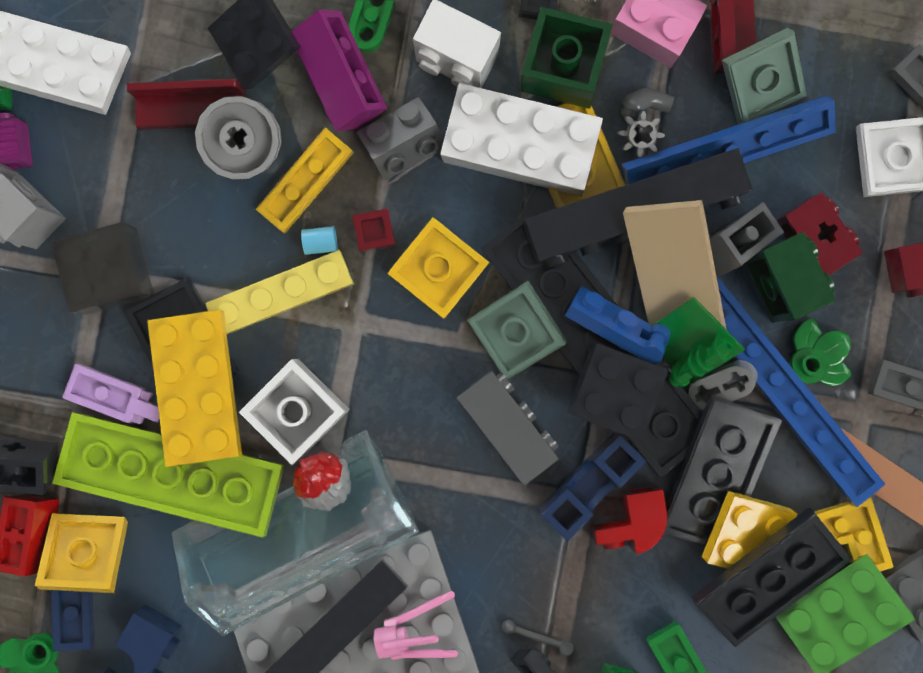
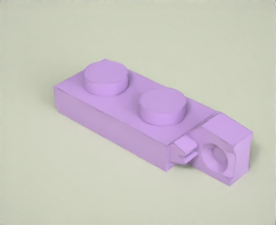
(110, 395)

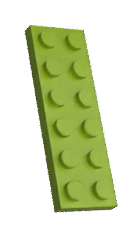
(131, 468)

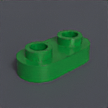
(372, 19)

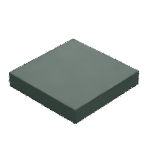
(765, 76)
(517, 330)

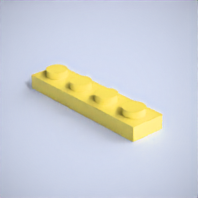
(283, 291)

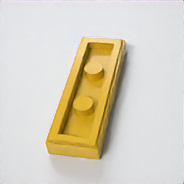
(304, 180)

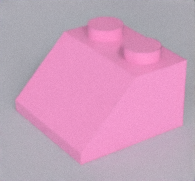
(658, 26)

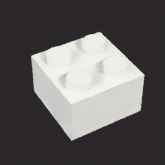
(456, 45)
(294, 410)

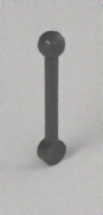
(565, 646)

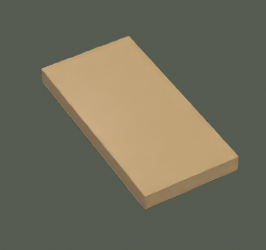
(673, 257)

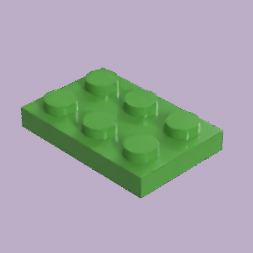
(844, 615)

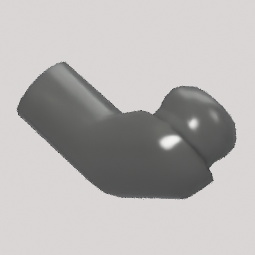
(644, 99)

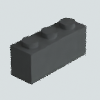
(509, 426)

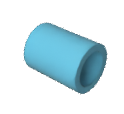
(319, 240)

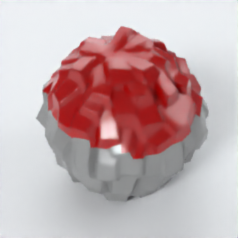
(322, 481)

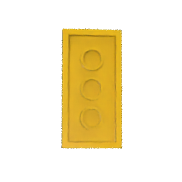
(194, 388)

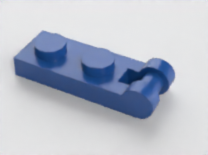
(619, 326)

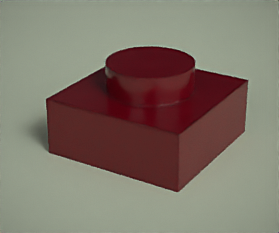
(373, 230)

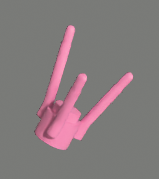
(394, 641)

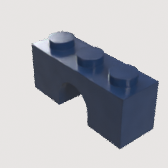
(600, 473)
(148, 640)

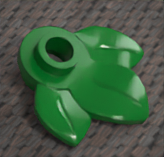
(824, 353)
(23, 655)

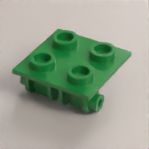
(696, 343)

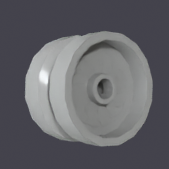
(217, 143)

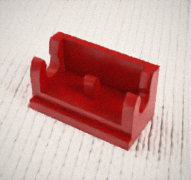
(24, 532)

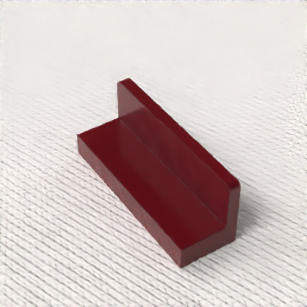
(731, 29)
(178, 102)

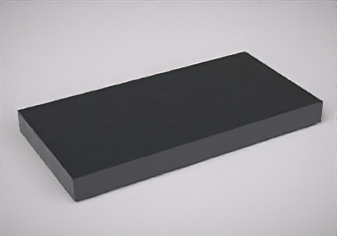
(721, 458)
(771, 577)

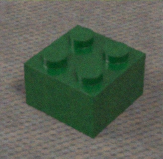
(565, 57)
(791, 278)

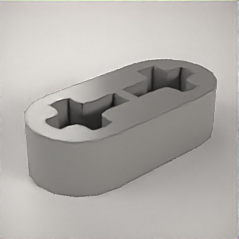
(720, 377)

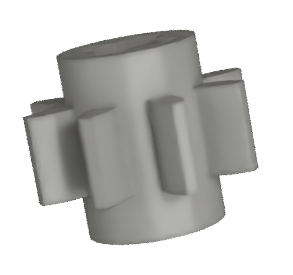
(630, 133)

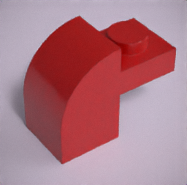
(643, 521)

